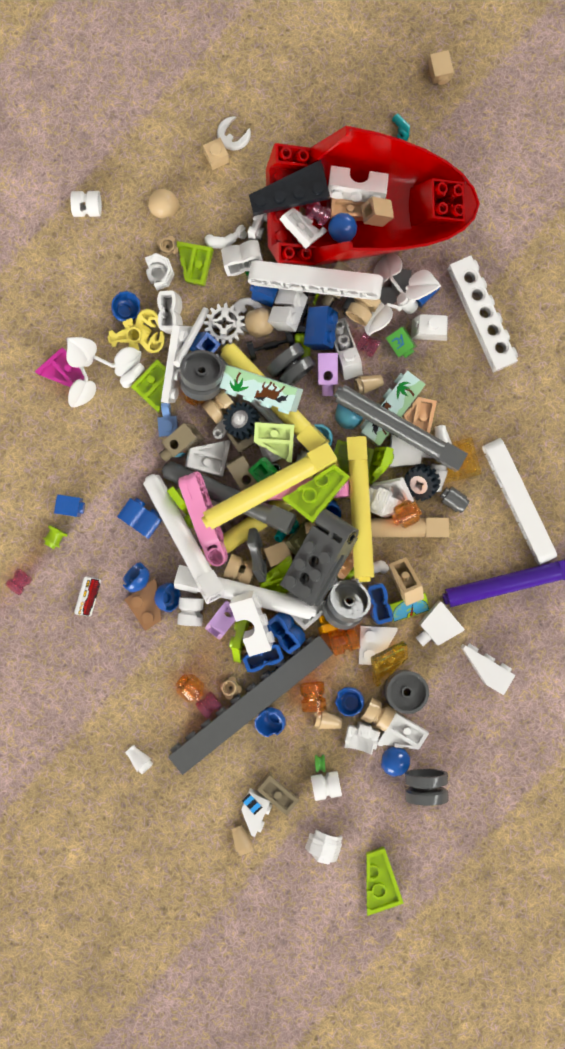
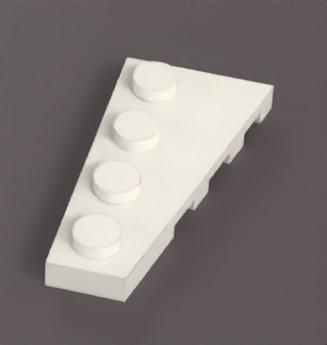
(172, 375)

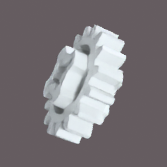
(233, 325)

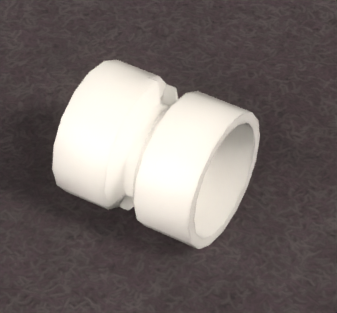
(93, 203)
(190, 611)
(326, 785)

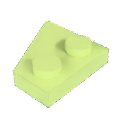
(275, 438)

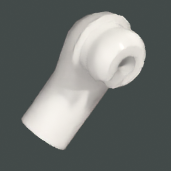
(127, 379)

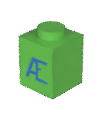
(402, 342)

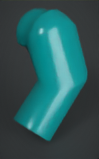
(403, 127)
(279, 536)

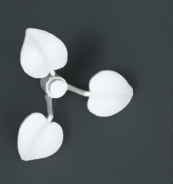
(419, 285)
(81, 353)

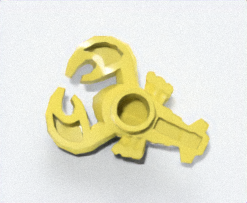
(139, 333)

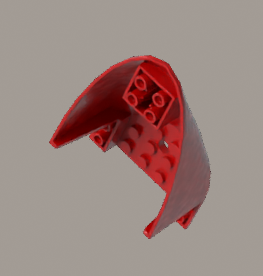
(426, 195)

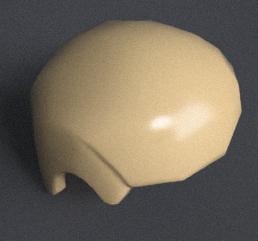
(163, 203)
(257, 322)

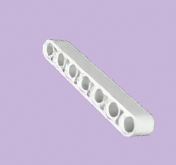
(315, 280)
(520, 501)

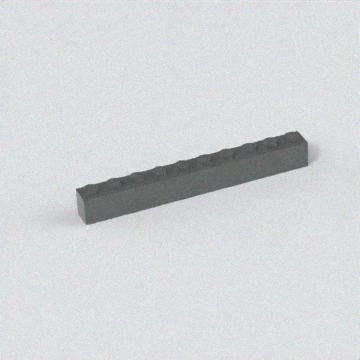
(250, 704)

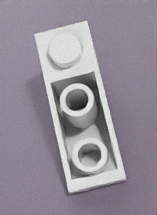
(347, 352)
(491, 674)

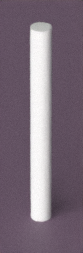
(191, 337)

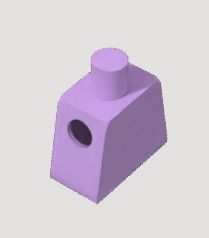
(325, 363)
(220, 622)

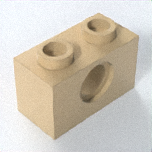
(406, 581)

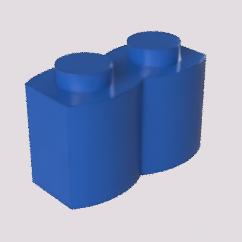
(140, 518)
(380, 609)
(288, 633)
(257, 662)

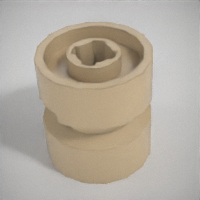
(361, 310)
(217, 406)
(233, 567)
(379, 714)

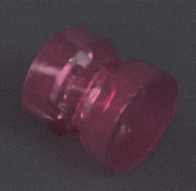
(318, 212)
(372, 346)
(19, 581)
(208, 704)

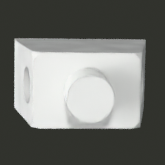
(430, 327)
(405, 453)
(438, 625)

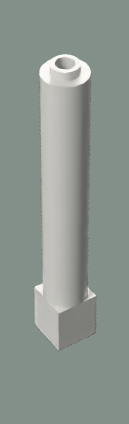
(205, 577)
(270, 599)

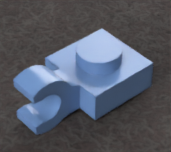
(167, 423)

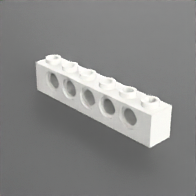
(470, 267)

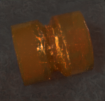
(350, 638)
(313, 697)

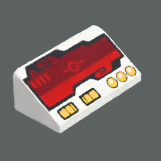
(87, 596)

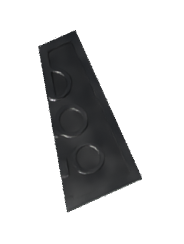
(294, 190)

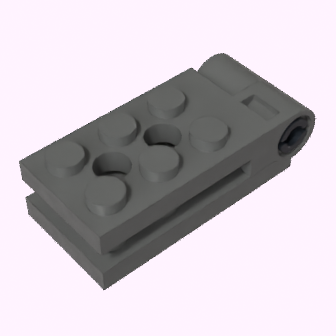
(320, 558)

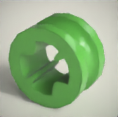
(319, 763)

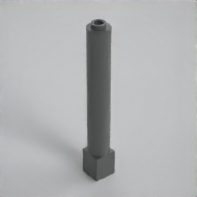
(401, 428)
(269, 514)

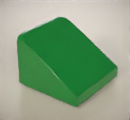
(262, 469)

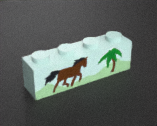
(261, 388)
(397, 401)

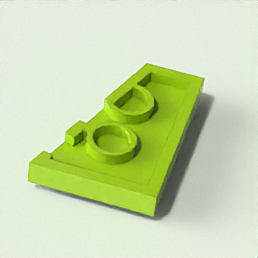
(317, 493)
(381, 884)

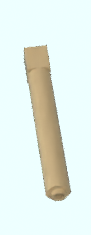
(387, 528)

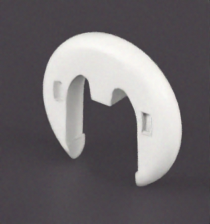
(227, 140)
(240, 304)

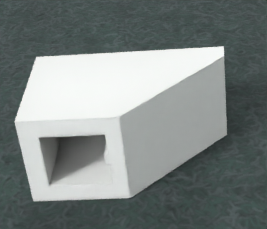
(255, 821)

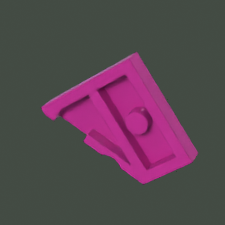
(59, 370)

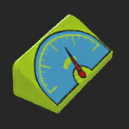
(401, 611)

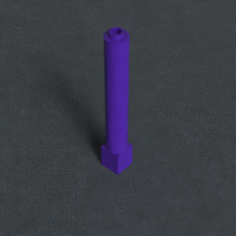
(505, 584)

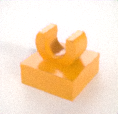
(326, 626)

